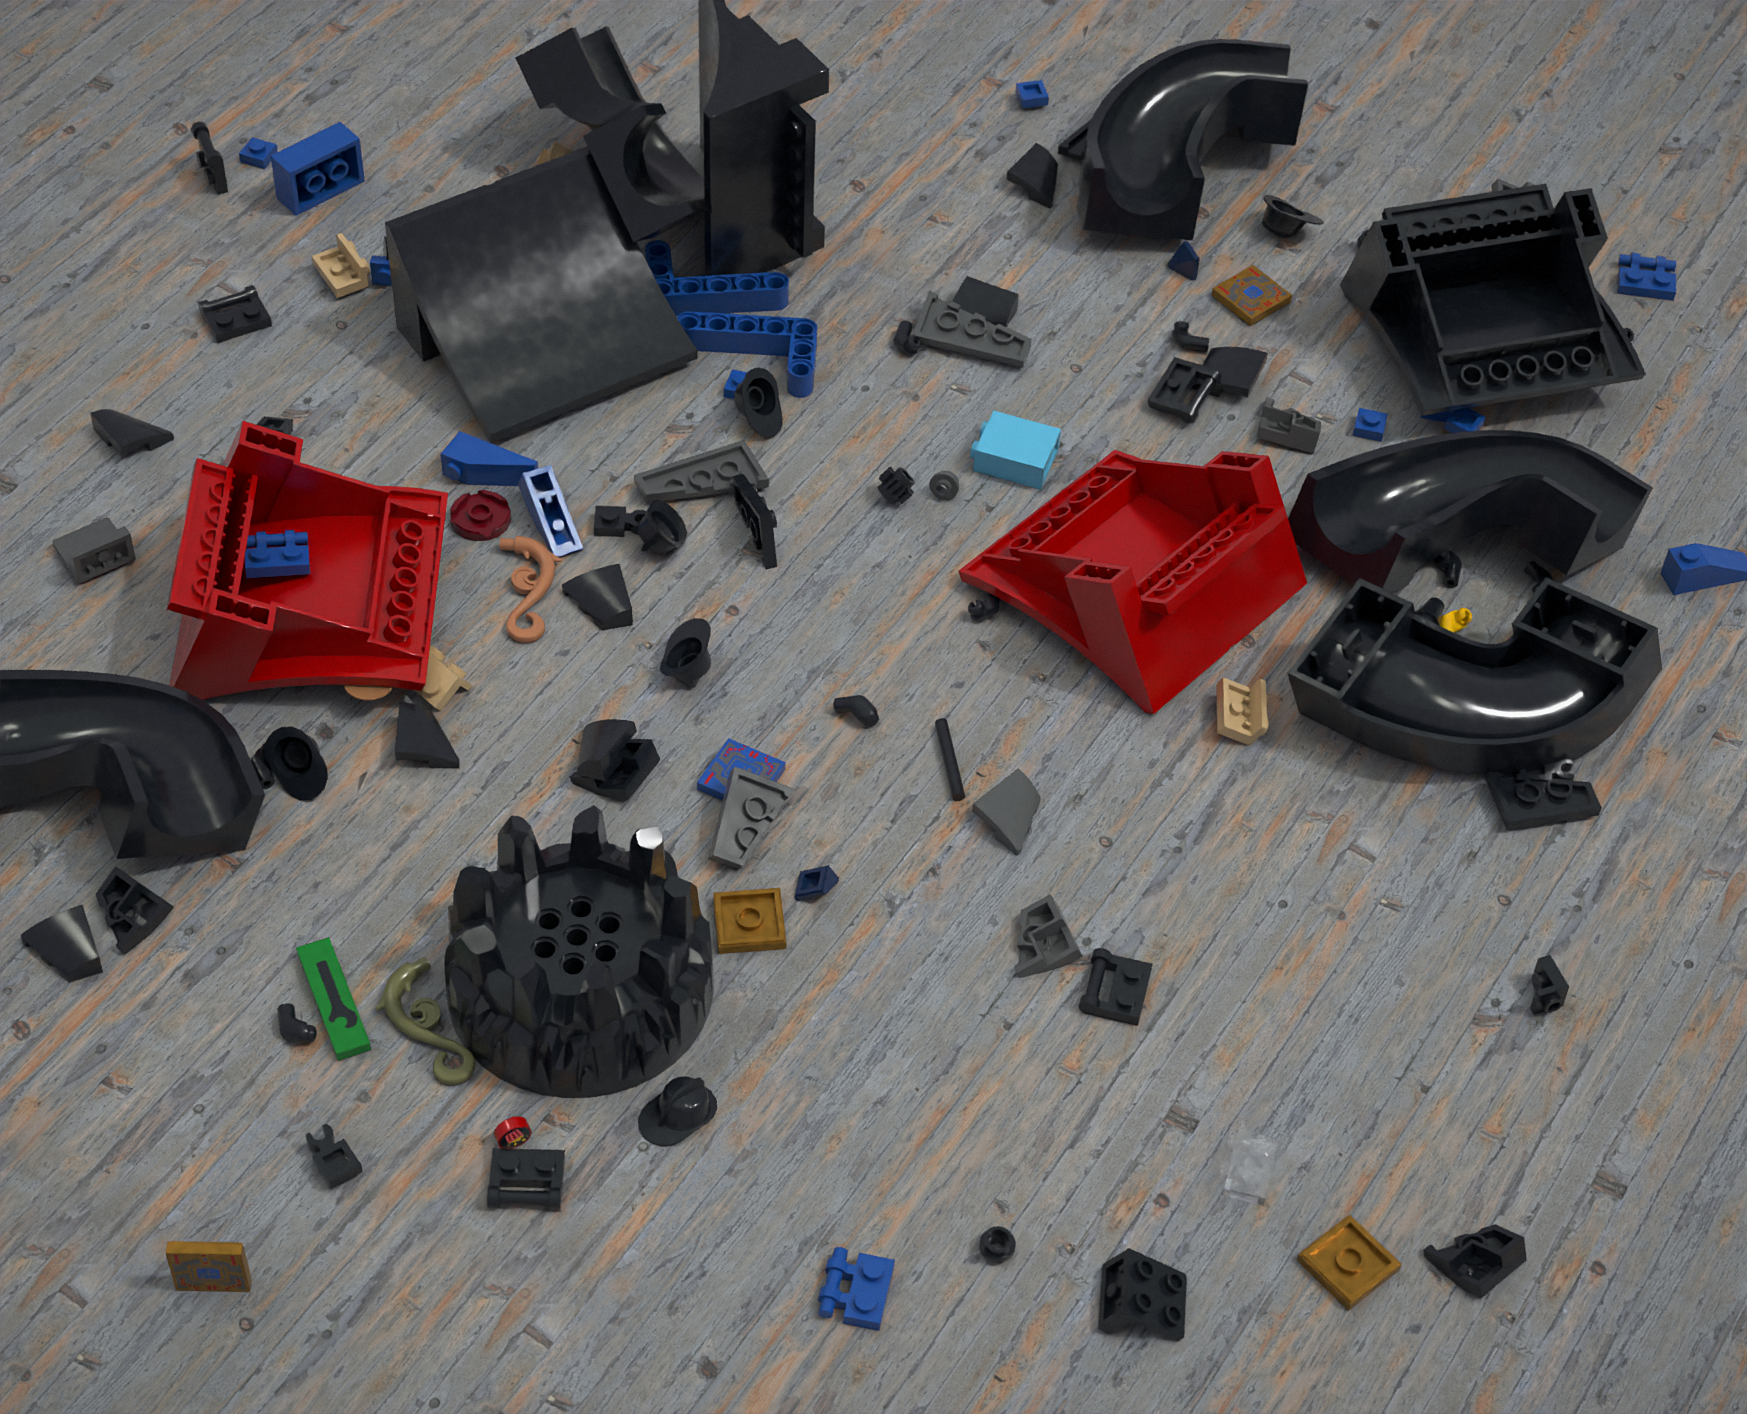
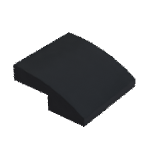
(1238, 368)

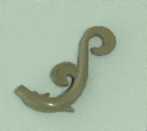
(422, 1028)

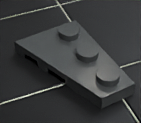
(744, 816)

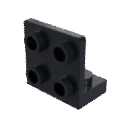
(1144, 1293)

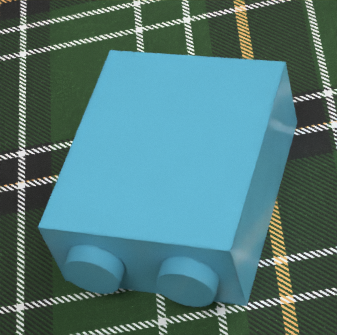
(1015, 449)

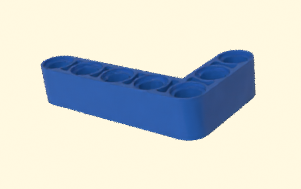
(716, 292)
(760, 337)

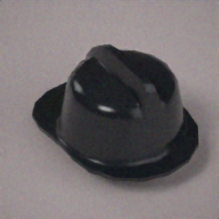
(1284, 218)
(759, 402)
(661, 528)
(687, 652)
(296, 762)
(677, 1111)

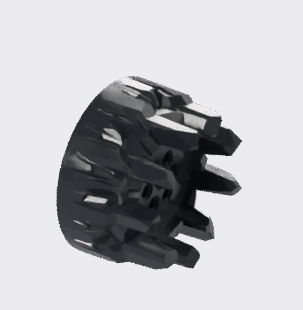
(612, 1018)

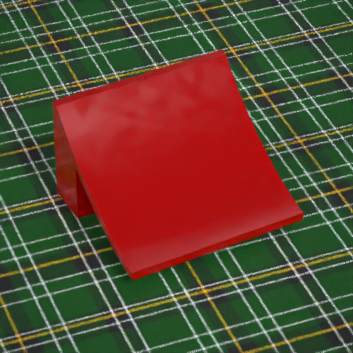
(1151, 566)
(349, 621)

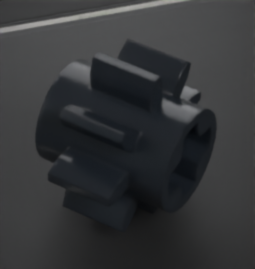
(896, 485)

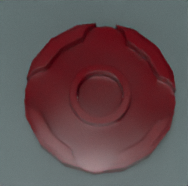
(480, 515)

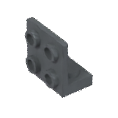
(95, 549)

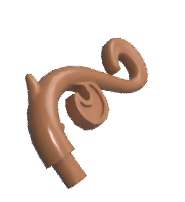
(533, 589)

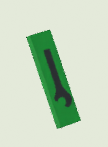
(333, 999)

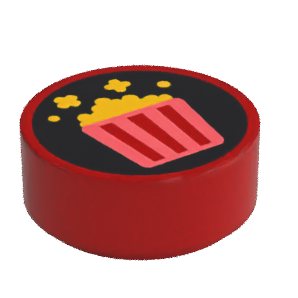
(512, 1132)

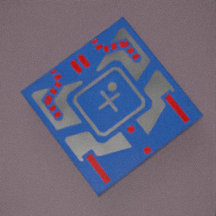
(737, 755)

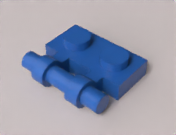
(1646, 282)
(277, 560)
(868, 1290)

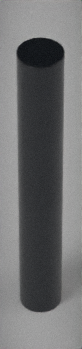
(950, 759)

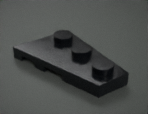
(757, 518)
(1534, 802)

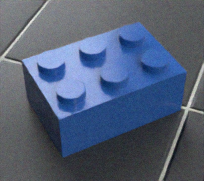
(317, 168)

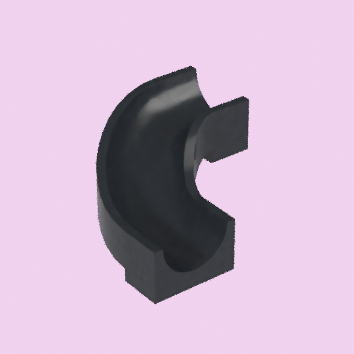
(1164, 118)
(635, 156)
(1420, 497)
(1471, 704)
(158, 755)

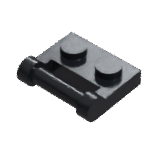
(209, 158)
(238, 320)
(1176, 385)
(1127, 990)
(526, 1170)

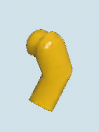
(1456, 620)

